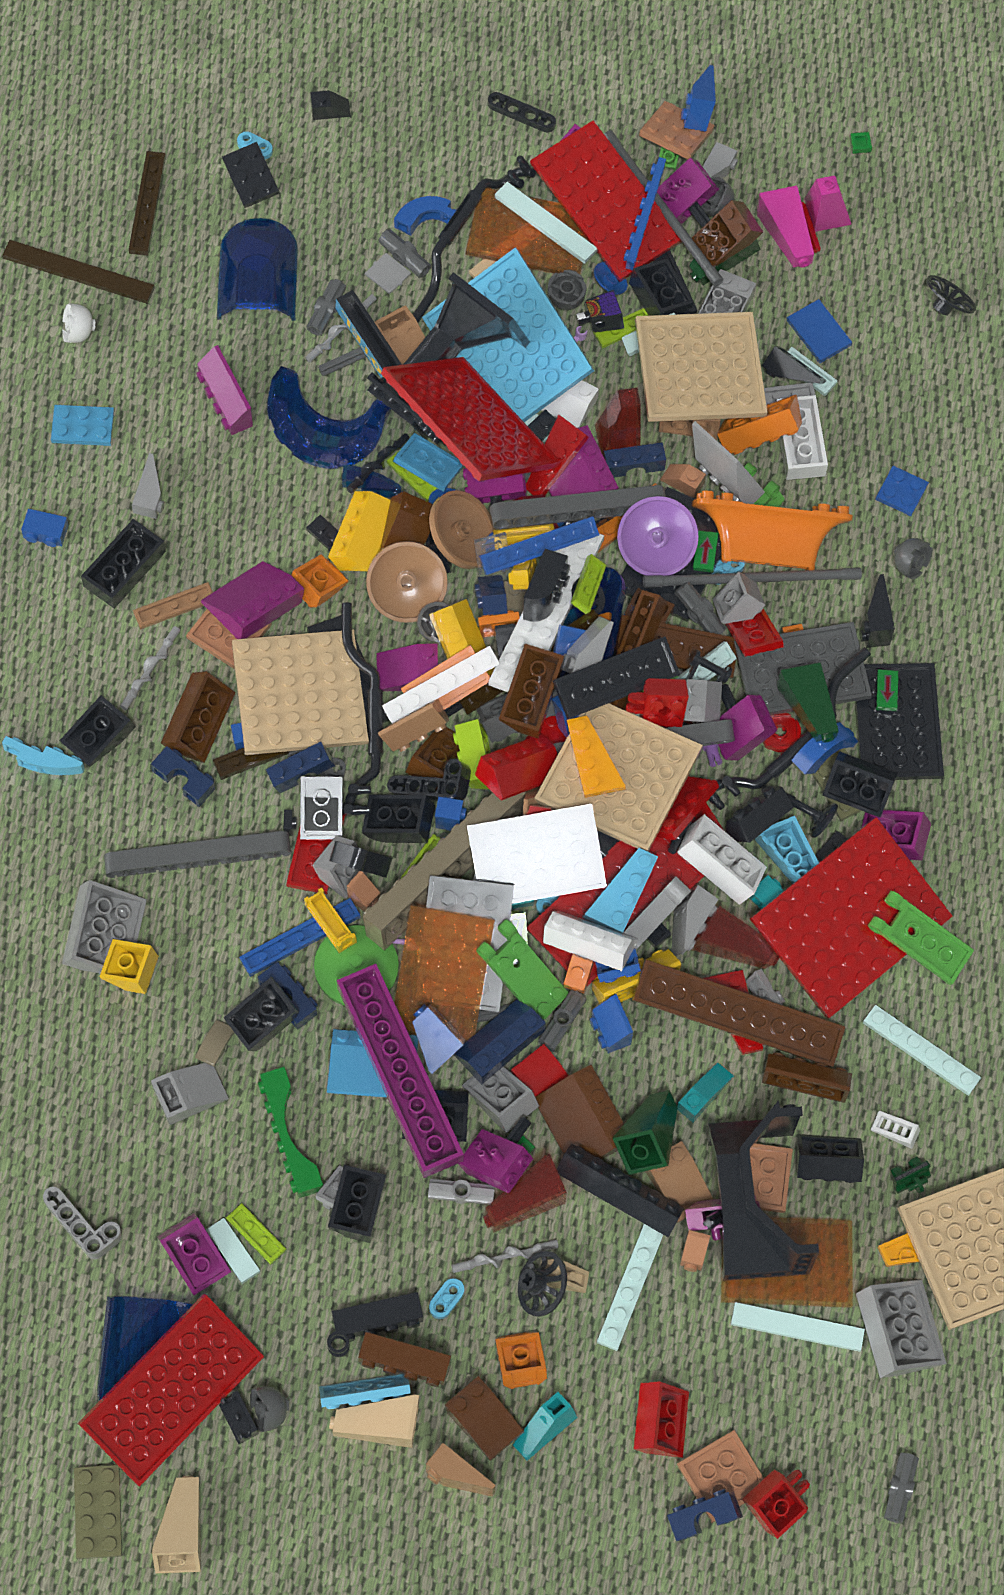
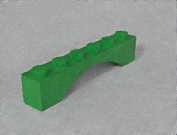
(303, 1172)

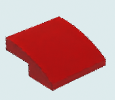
(540, 1071)

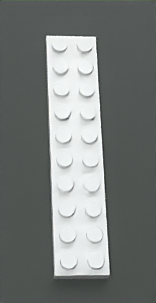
(543, 632)

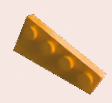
(593, 762)
(898, 1251)

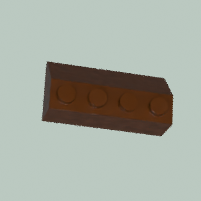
(531, 690)
(198, 716)
(807, 1078)
(404, 1359)

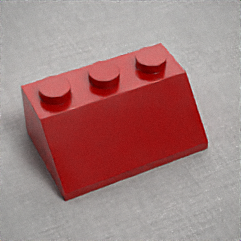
(661, 1419)

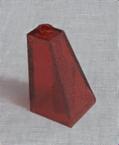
(620, 421)
(734, 940)
(533, 1194)

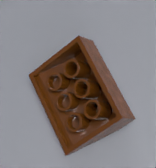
(581, 1113)

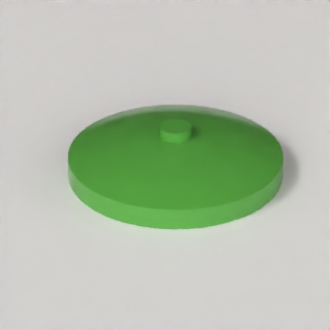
(331, 965)

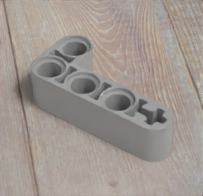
(657, 911)
(76, 1221)

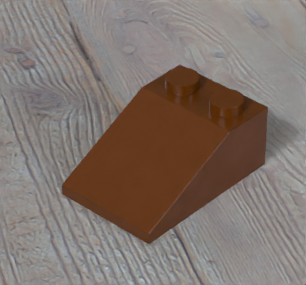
(406, 520)
(434, 755)
(483, 1418)

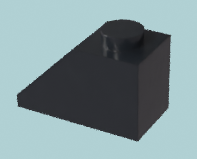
(329, 105)

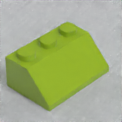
(472, 744)

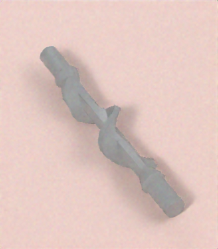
(333, 332)
(149, 665)
(509, 1252)

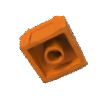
(319, 580)
(521, 1359)

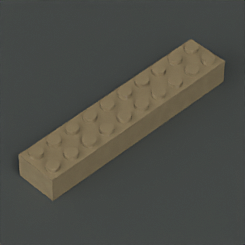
(448, 859)

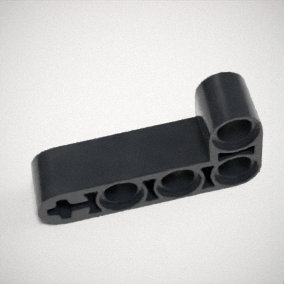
(428, 785)
(360, 859)

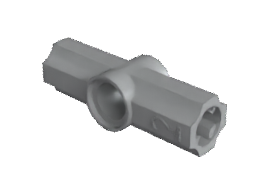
(447, 1191)

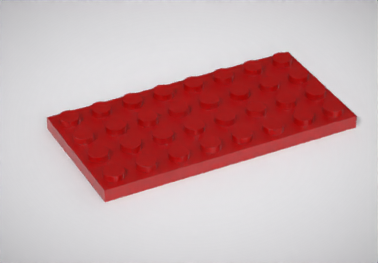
(603, 198)
(578, 903)
(171, 1390)

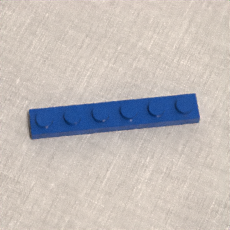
(642, 220)
(535, 546)
(293, 940)

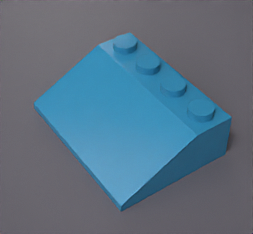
(351, 1068)

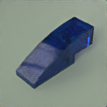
(375, 482)

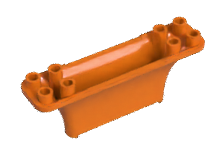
(770, 533)

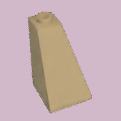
(379, 1422)
(178, 1538)

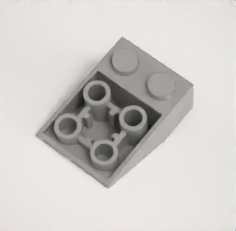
(730, 296)
(691, 918)
(188, 1091)

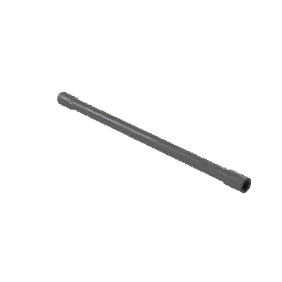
(710, 271)
(844, 574)

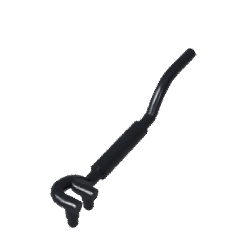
(459, 219)
(375, 719)
(783, 761)

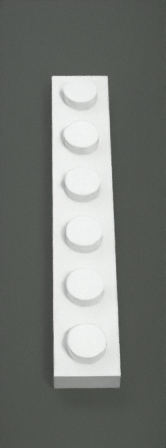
(441, 684)

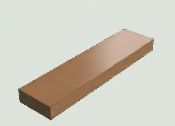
(171, 606)

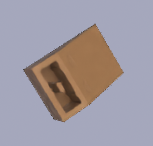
(401, 332)

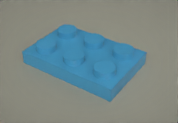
(82, 425)
(428, 462)

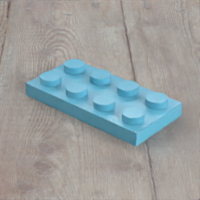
(361, 1390)

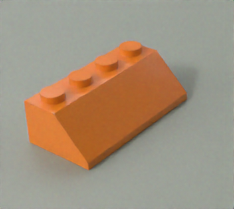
(781, 419)

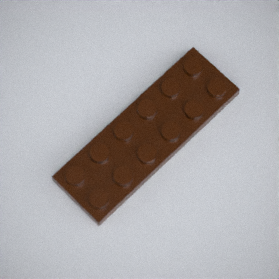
(683, 642)

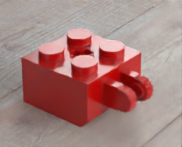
(660, 702)
(777, 1502)

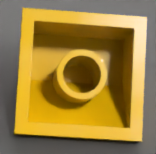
(129, 965)

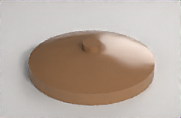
(455, 523)
(405, 580)

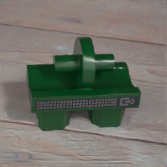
(912, 1178)

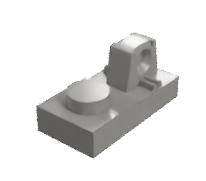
(761, 988)
(328, 1191)

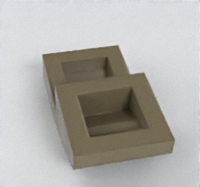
(215, 1043)

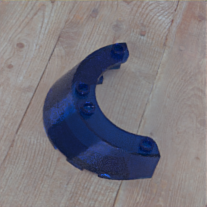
(316, 437)

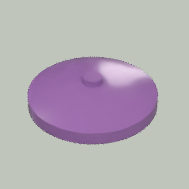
(657, 536)

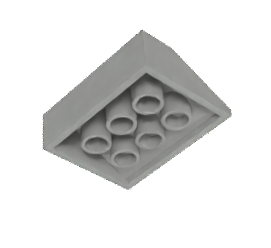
(724, 468)
(98, 918)
(900, 1328)

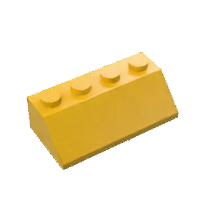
(360, 532)
(457, 629)
(626, 986)

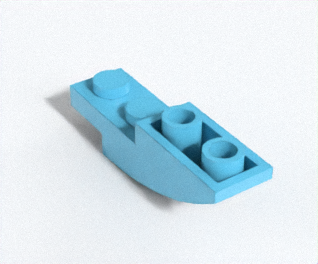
(50, 761)

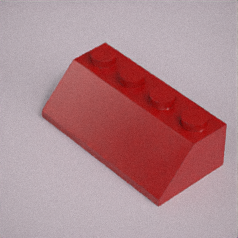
(517, 767)

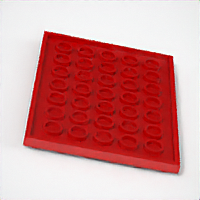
(470, 418)
(825, 917)

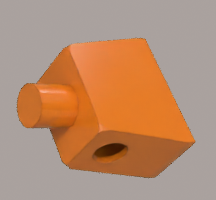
(578, 973)

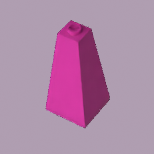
(826, 204)
(785, 221)

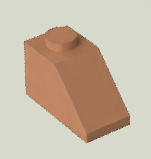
(684, 478)
(362, 891)
(694, 1251)

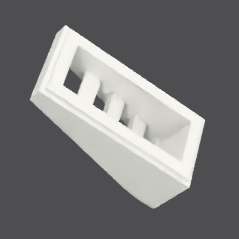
(908, 1142)

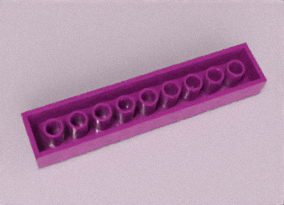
(400, 1071)

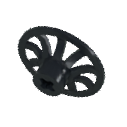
(945, 303)
(535, 1282)

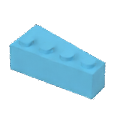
(788, 848)
(620, 897)

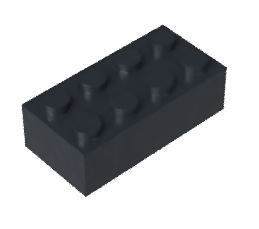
(123, 563)

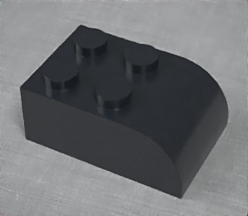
(546, 586)
(399, 818)
(262, 1015)

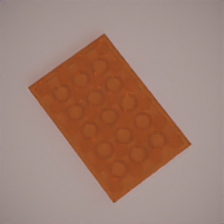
(500, 230)
(443, 967)
(826, 1285)

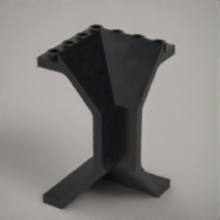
(464, 322)
(751, 1240)

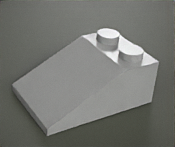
(589, 646)
(502, 1098)

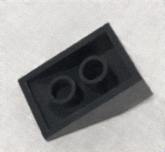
(879, 623)
(97, 731)

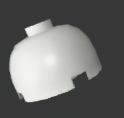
(77, 323)

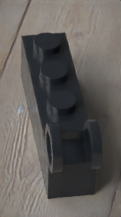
(373, 1318)

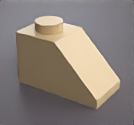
(576, 1277)

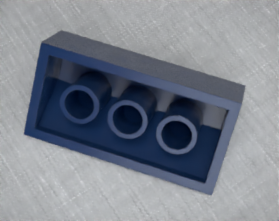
(500, 1040)

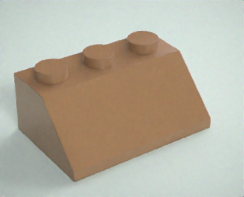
(415, 726)

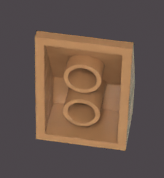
(684, 427)
(680, 1179)
(454, 1472)

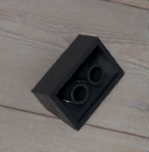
(660, 289)
(859, 784)
(758, 814)
(456, 1110)
(829, 1158)
(357, 1203)

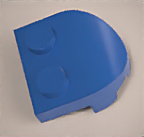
(610, 974)

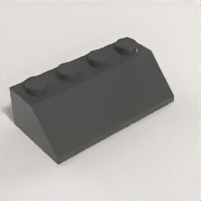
(490, 713)

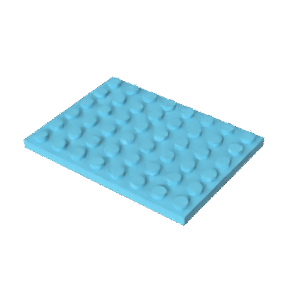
(551, 361)

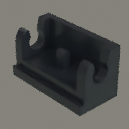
(238, 1418)

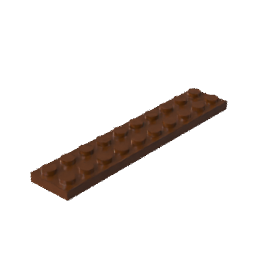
(738, 1013)

